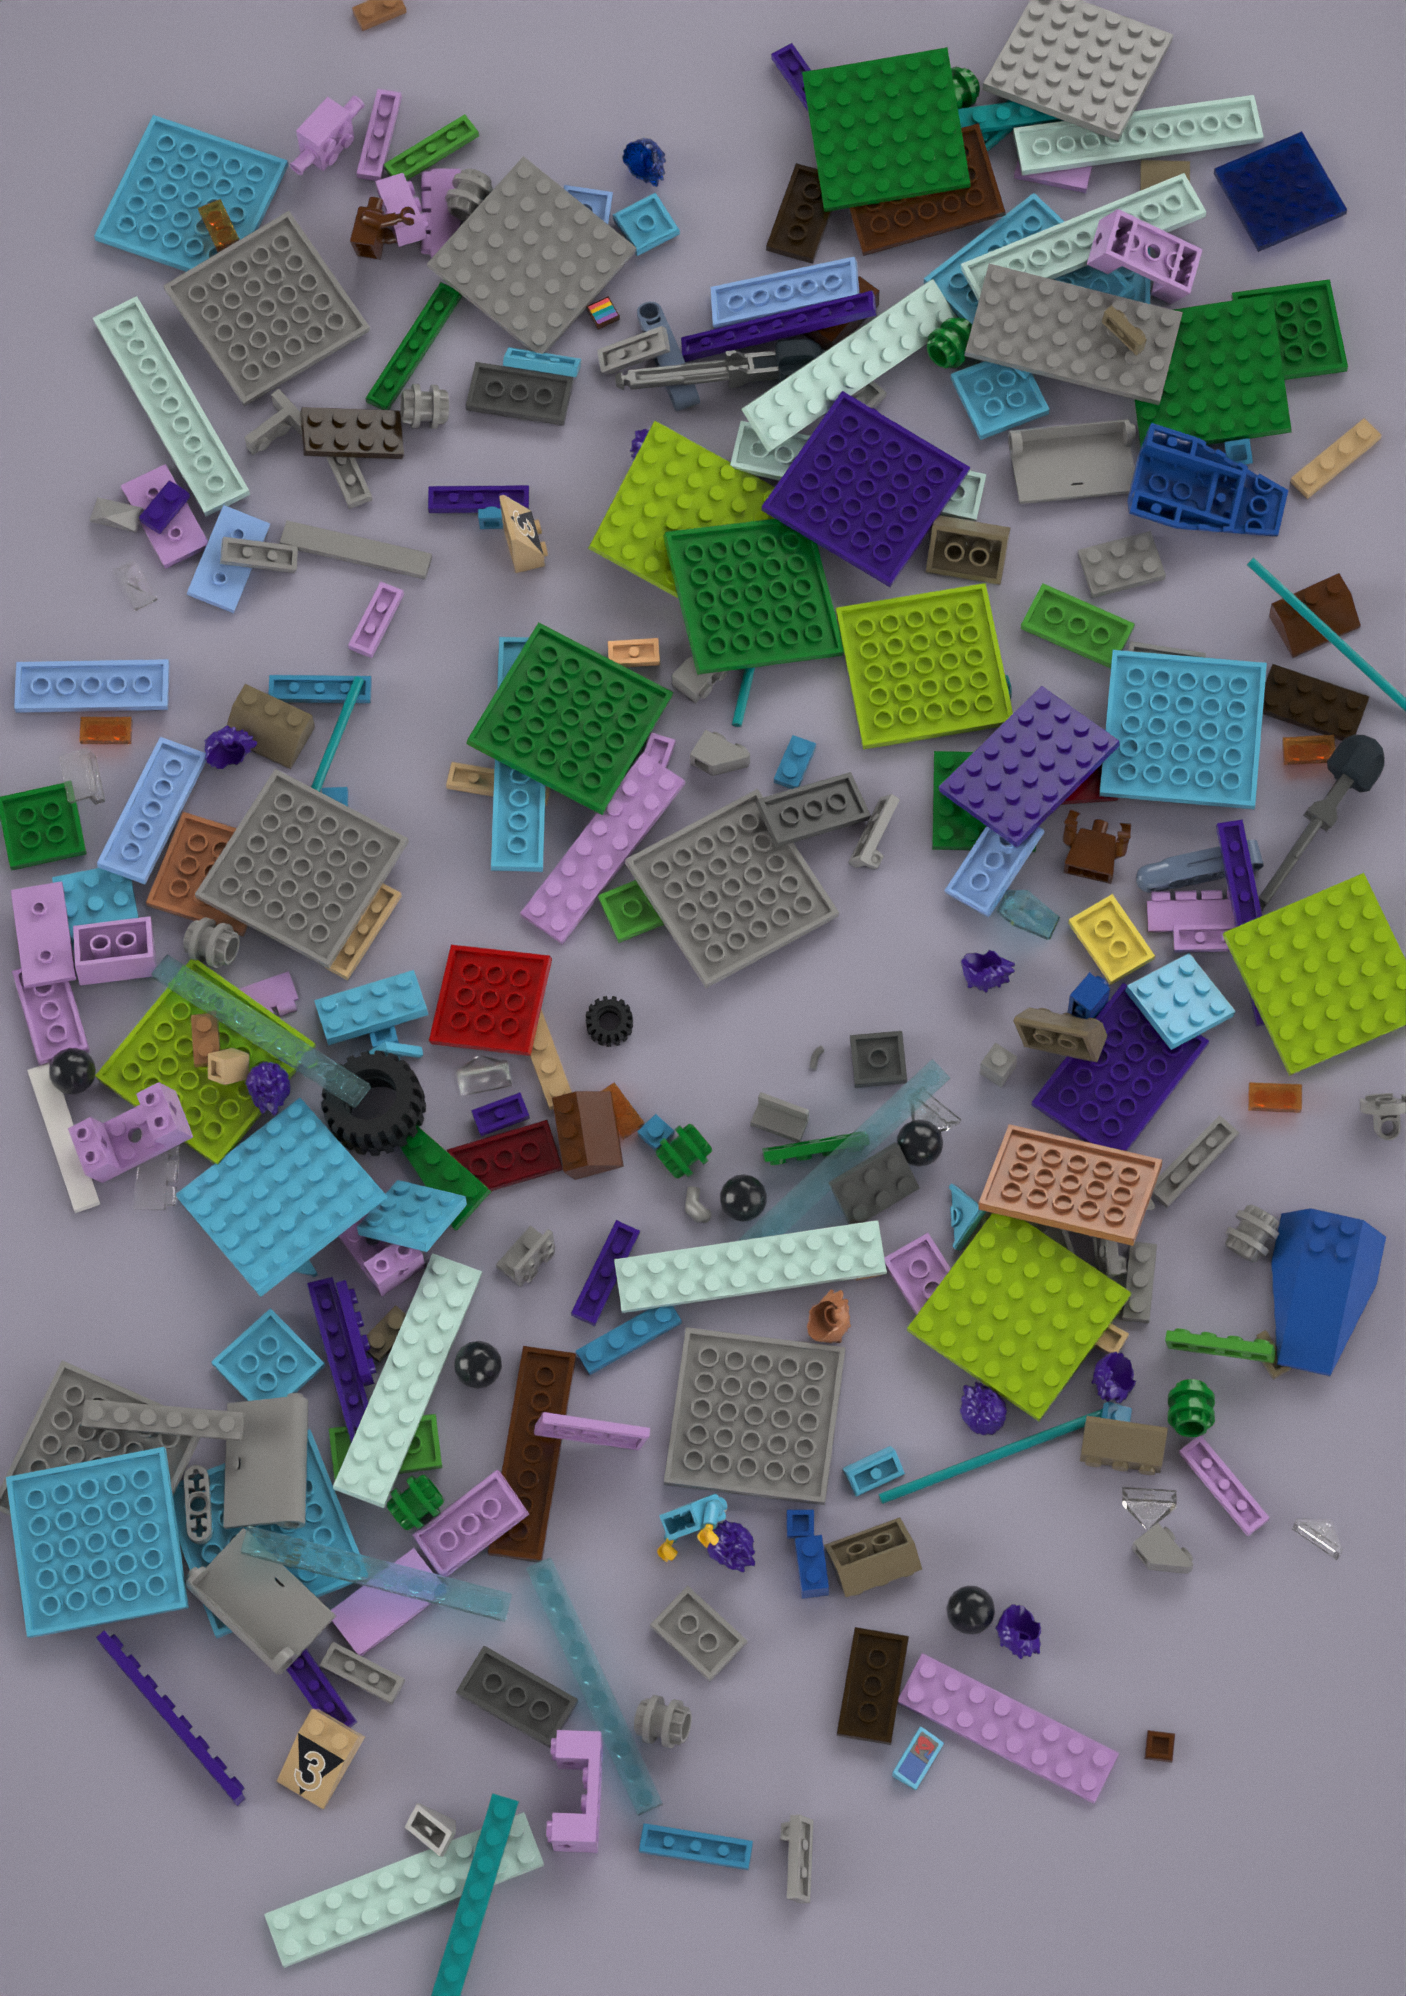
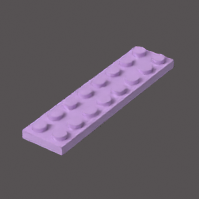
(602, 849)
(1008, 1728)

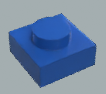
(800, 1523)

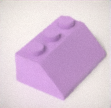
(114, 950)

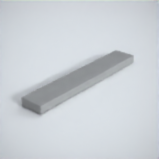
(356, 549)

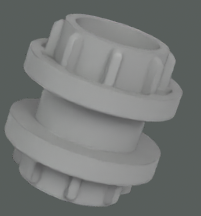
(469, 192)
(424, 406)
(211, 942)
(1252, 1233)
(668, 1722)

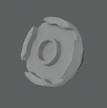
(1384, 1108)

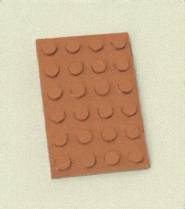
(1070, 1184)

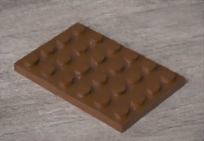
(920, 217)

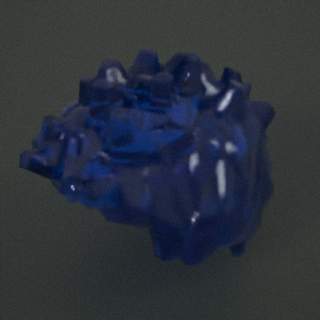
(645, 160)

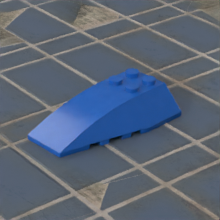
(1200, 488)
(1321, 1284)

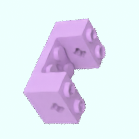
(1125, 243)
(108, 1146)
(382, 1263)
(579, 1752)

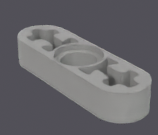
(204, 1484)

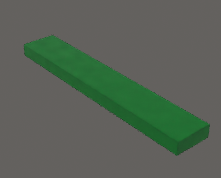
(413, 347)

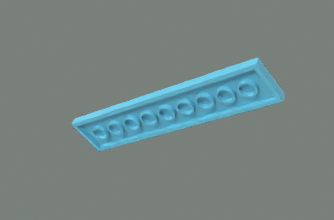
(516, 799)

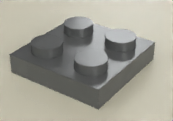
(878, 1059)

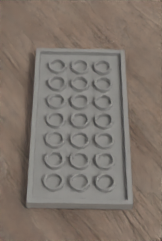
(1061, 335)

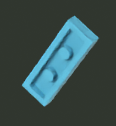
(542, 362)

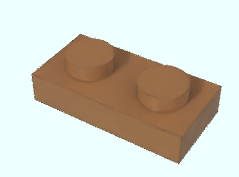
(377, 12)
(204, 1037)

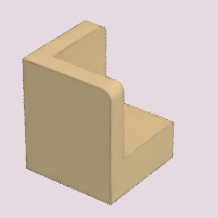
(228, 1066)

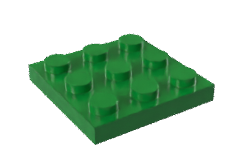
(40, 827)

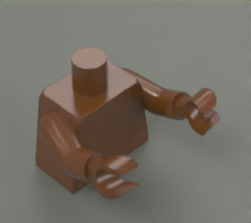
(371, 228)
(1093, 850)

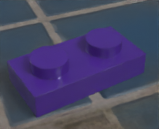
(164, 507)
(500, 1114)

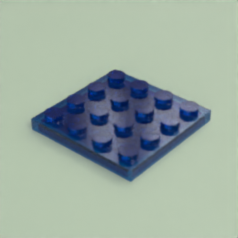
(1280, 191)

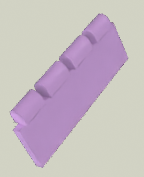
(441, 223)
(1185, 909)
(274, 993)

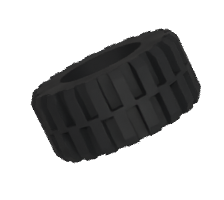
(393, 1126)

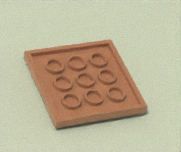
(185, 865)

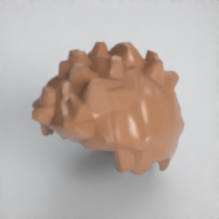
(829, 1318)

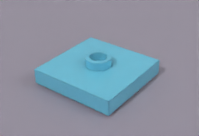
(646, 224)

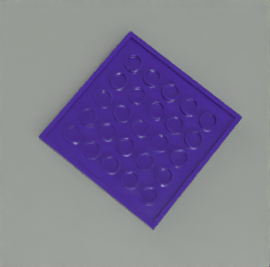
(865, 489)

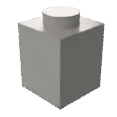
(998, 1065)

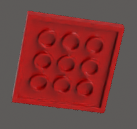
(490, 1000)

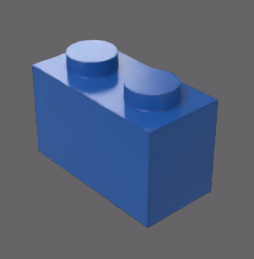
(1089, 997)
(812, 1566)

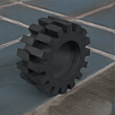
(609, 1006)

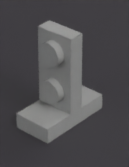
(276, 425)

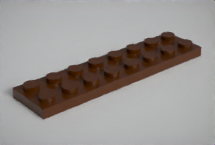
(530, 1459)

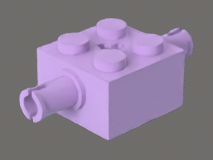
(325, 134)

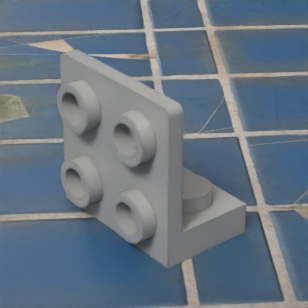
(526, 1255)

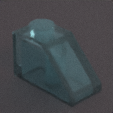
(1028, 913)

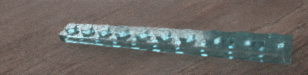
(261, 1031)
(850, 1152)
(376, 1573)
(594, 1686)

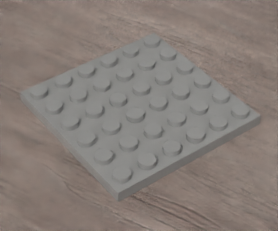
(1078, 64)
(531, 257)
(266, 308)
(301, 868)
(730, 890)
(754, 1416)
(60, 1440)

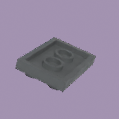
(874, 1185)

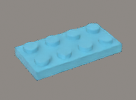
(371, 1007)

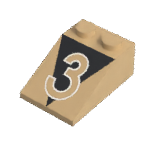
(522, 536)
(319, 1757)

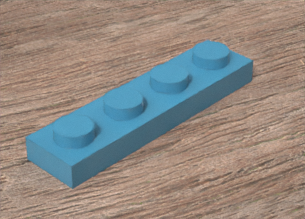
(317, 688)
(627, 1338)
(696, 1846)

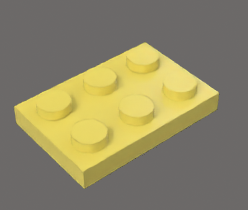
(1111, 939)

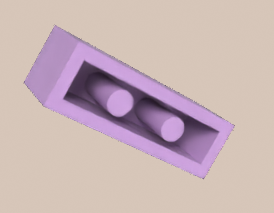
(399, 194)

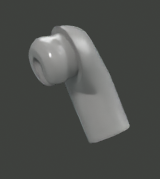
(694, 1207)

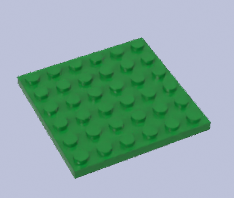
(886, 129)
(1223, 375)
(752, 596)
(570, 718)

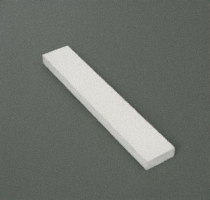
(57, 1121)

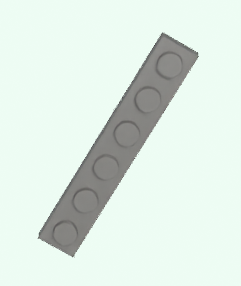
(163, 1419)

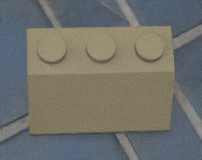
(968, 549)
(274, 724)
(1061, 1033)
(1123, 1445)
(873, 1557)

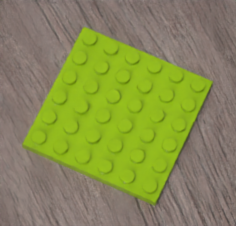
(673, 489)
(924, 666)
(1323, 973)
(163, 1053)
(1019, 1313)

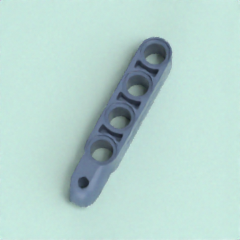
(650, 317)
(1190, 869)

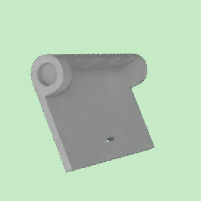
(1072, 461)
(269, 1465)
(267, 1617)

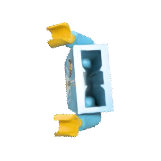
(690, 1518)

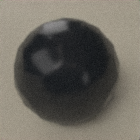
(72, 1071)
(920, 1142)
(743, 1197)
(478, 1364)
(970, 1609)

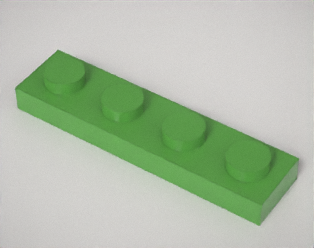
(433, 148)
(1229, 1347)

